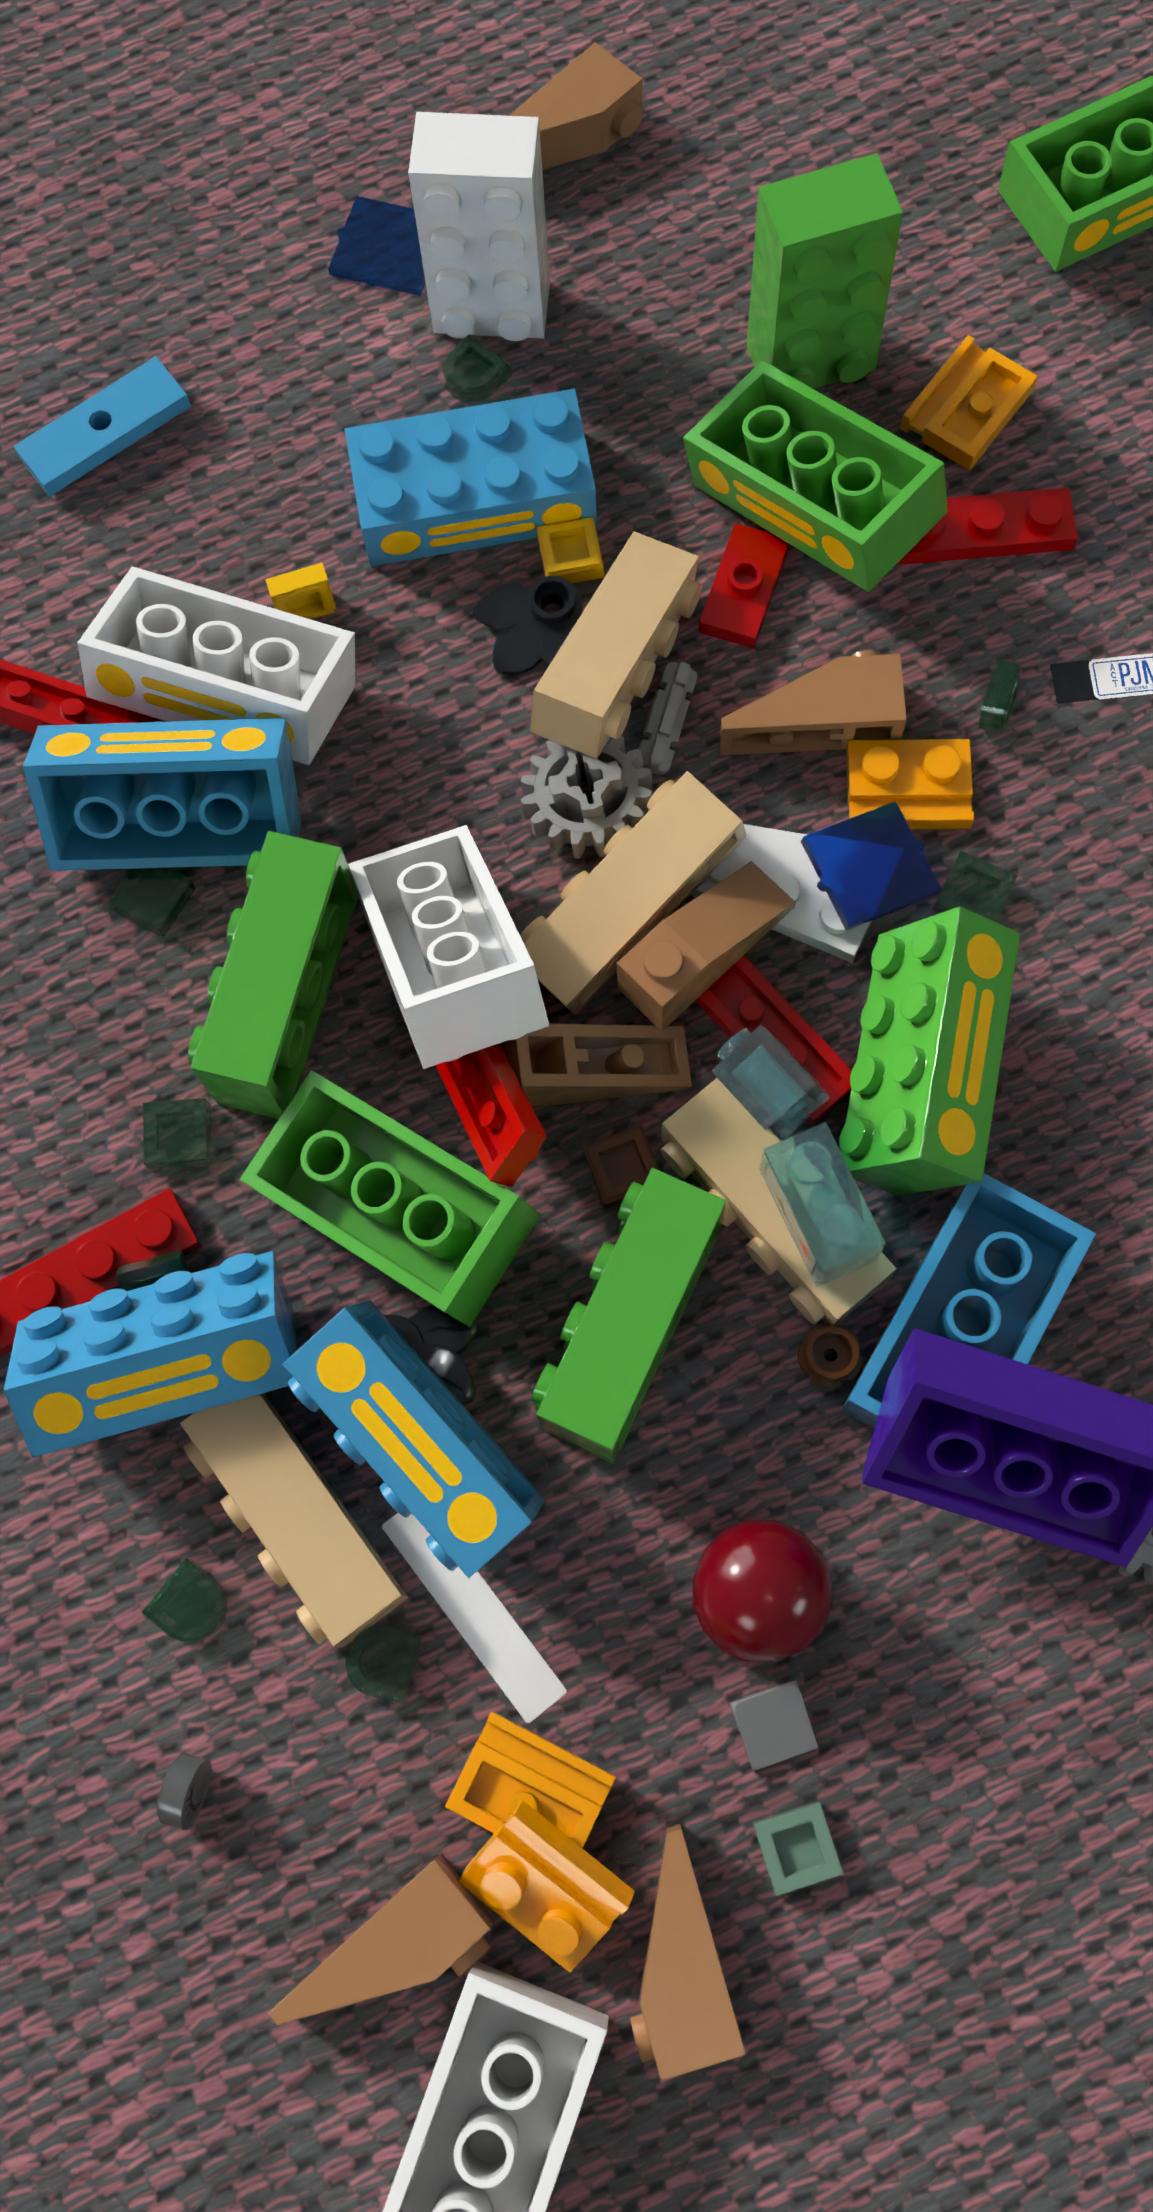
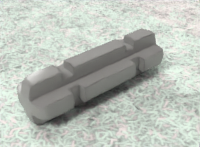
(667, 716)

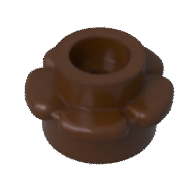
(835, 1338)

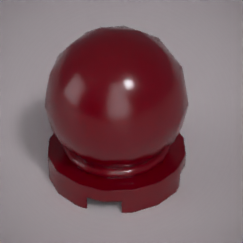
(762, 1591)

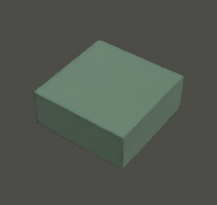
(797, 1848)

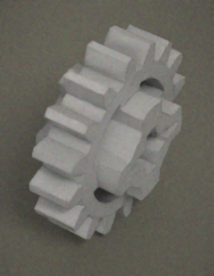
(561, 809)

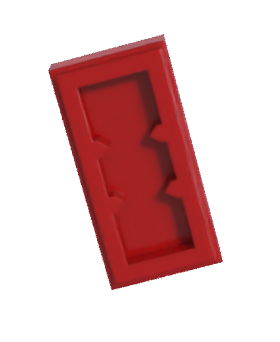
(743, 586)

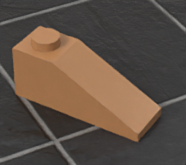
(585, 107)
(823, 709)
(700, 943)
(598, 1062)
(403, 1945)
(683, 1991)

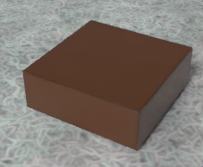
(619, 1162)

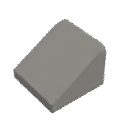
(774, 1725)

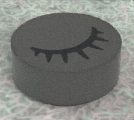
(184, 1791)

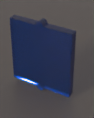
(380, 247)
(870, 865)

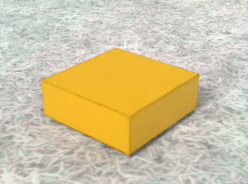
(571, 550)
(302, 592)

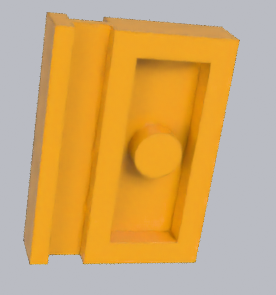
(969, 402)
(923, 776)
(520, 1765)
(546, 1886)

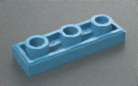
(102, 426)

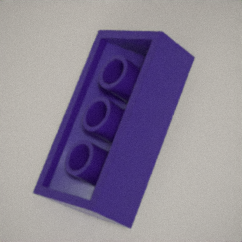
(1015, 1448)

